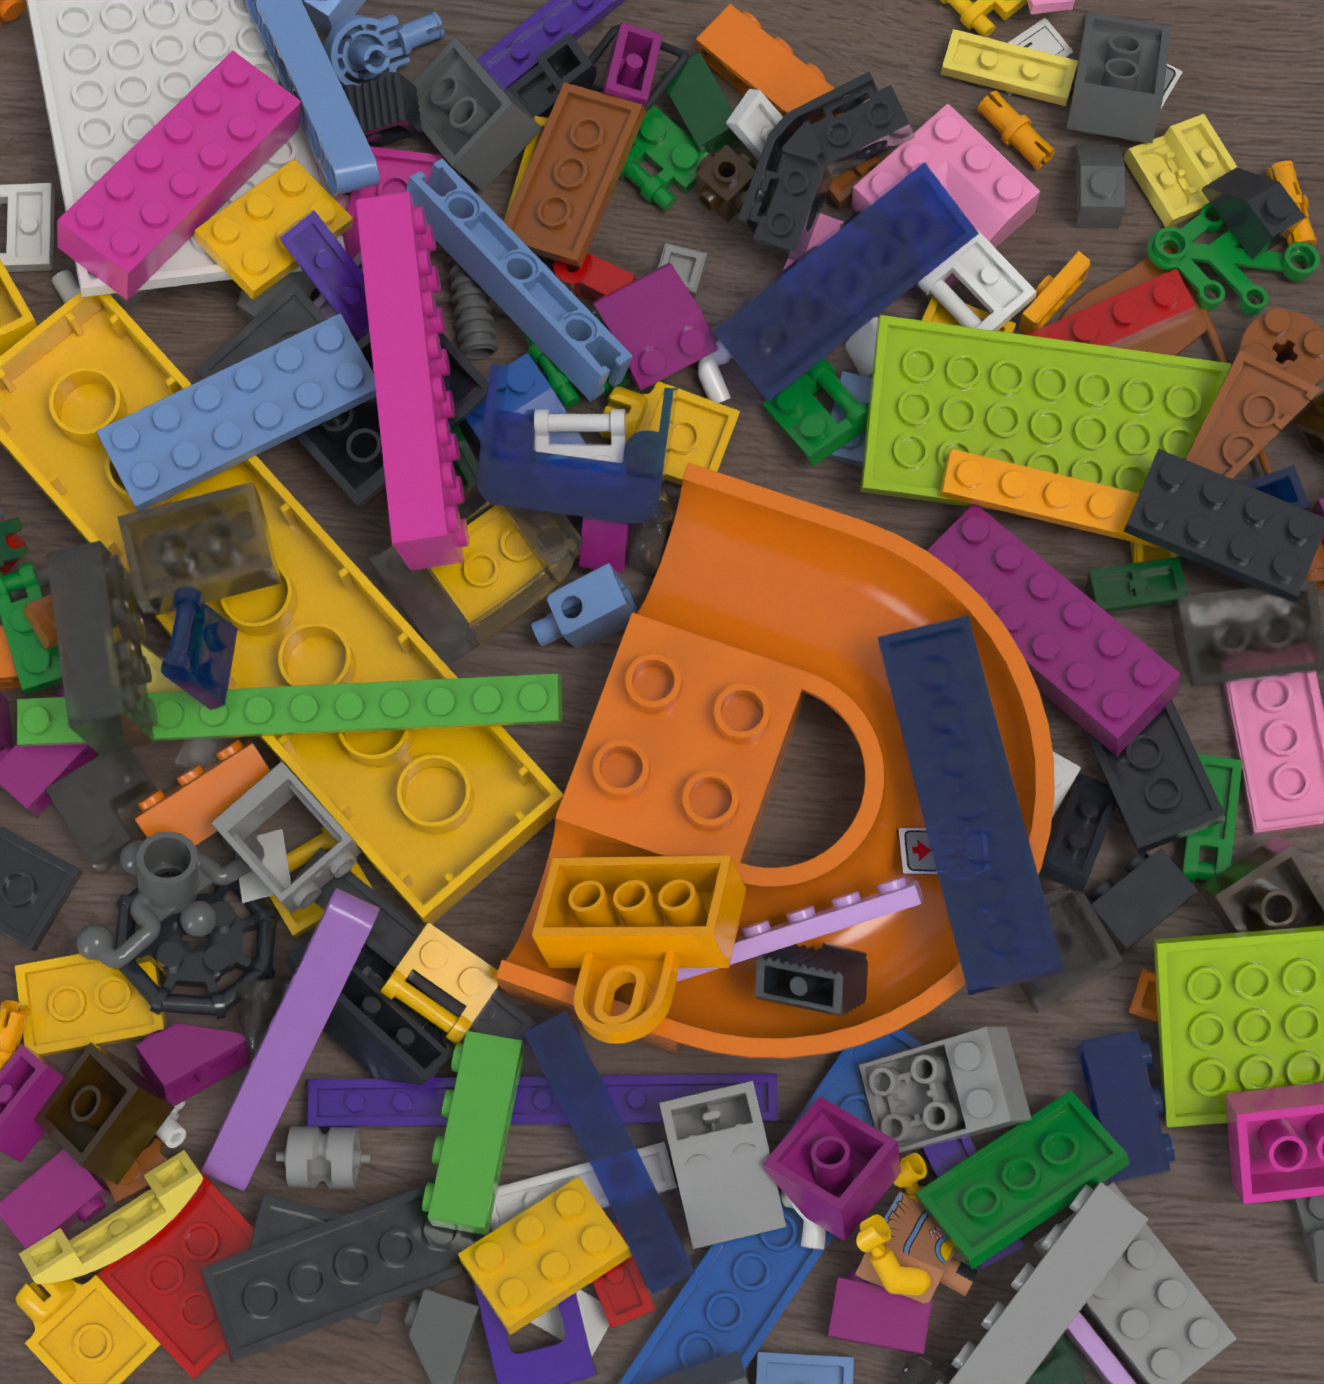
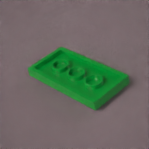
(1021, 1179)

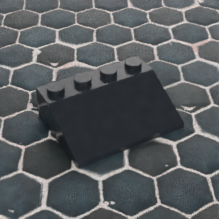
(350, 443)

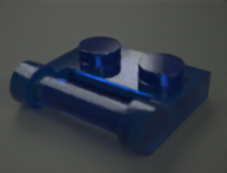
(200, 649)

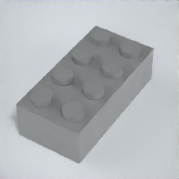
(1154, 1312)

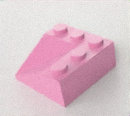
(968, 167)

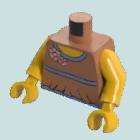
(907, 1248)

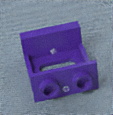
(553, 1364)

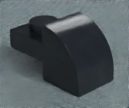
(557, 64)

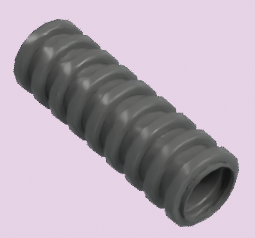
(472, 314)

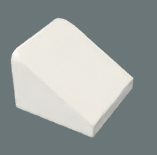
(862, 346)

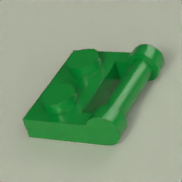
(808, 422)

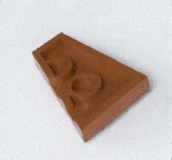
(1248, 414)

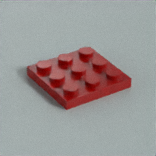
(164, 1282)

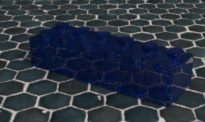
(844, 281)

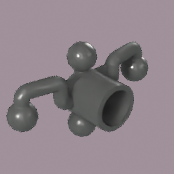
(165, 896)

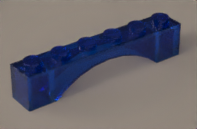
(611, 1152)

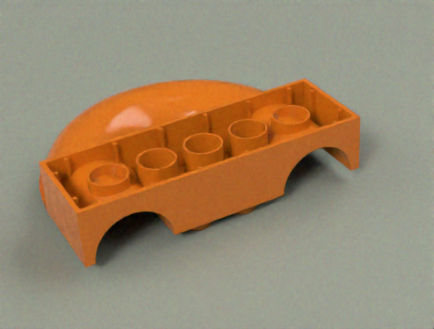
(694, 725)

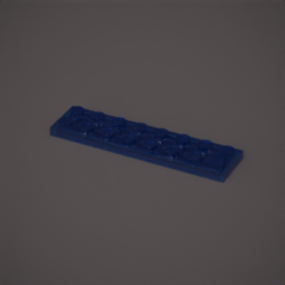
(969, 806)

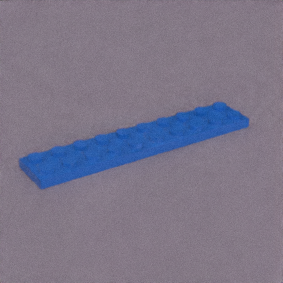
(752, 1279)

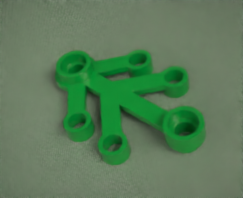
(1225, 260)

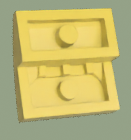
(1179, 167)

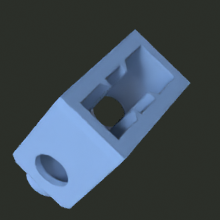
(603, 605)

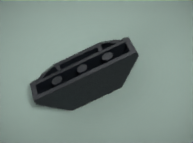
(382, 1032)

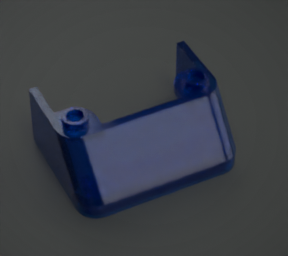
(523, 478)

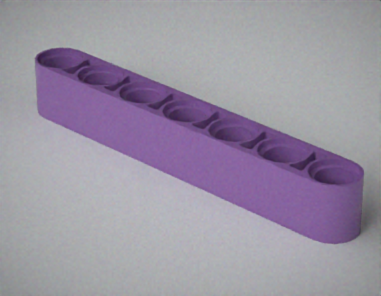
(290, 1039)

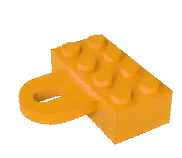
(637, 926)

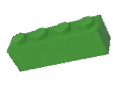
(475, 1133)

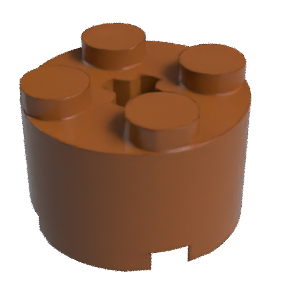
(1289, 338)

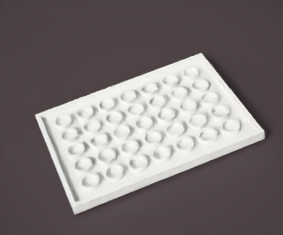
(117, 72)

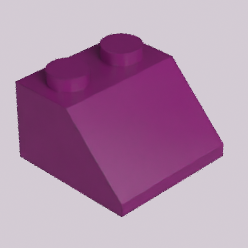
(657, 325)
(834, 1167)

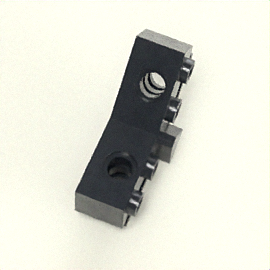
(814, 153)

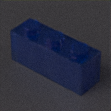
(1126, 1103)

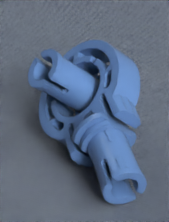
(379, 46)

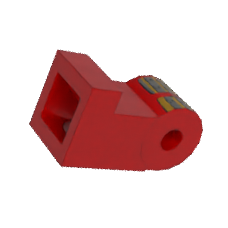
(593, 279)

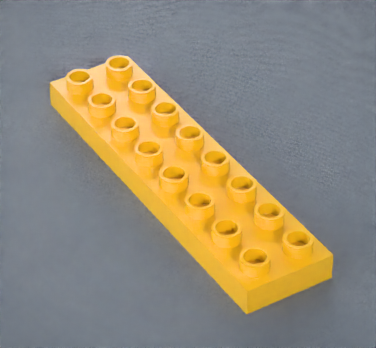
(419, 803)

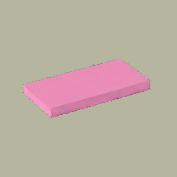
(1281, 743)

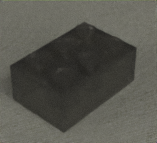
(200, 542)

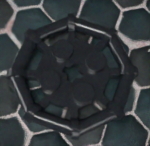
(203, 966)

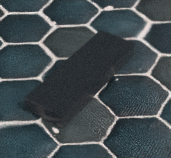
(1079, 834)

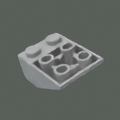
(946, 1089)
(718, 1164)

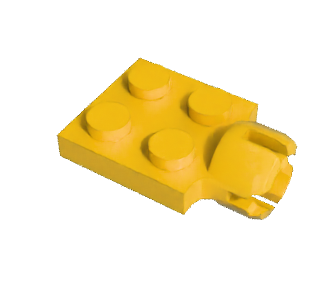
(699, 427)
(85, 1332)

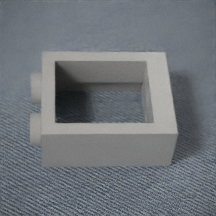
(260, 804)

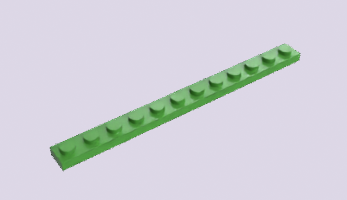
(325, 709)

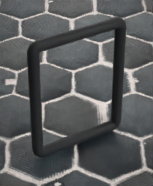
(682, 54)

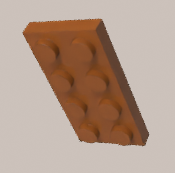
(574, 173)

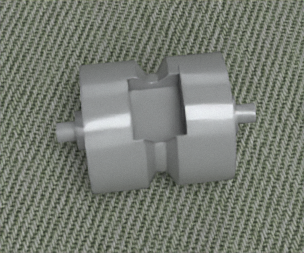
(323, 1157)

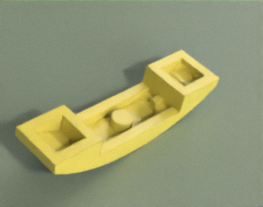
(119, 1233)

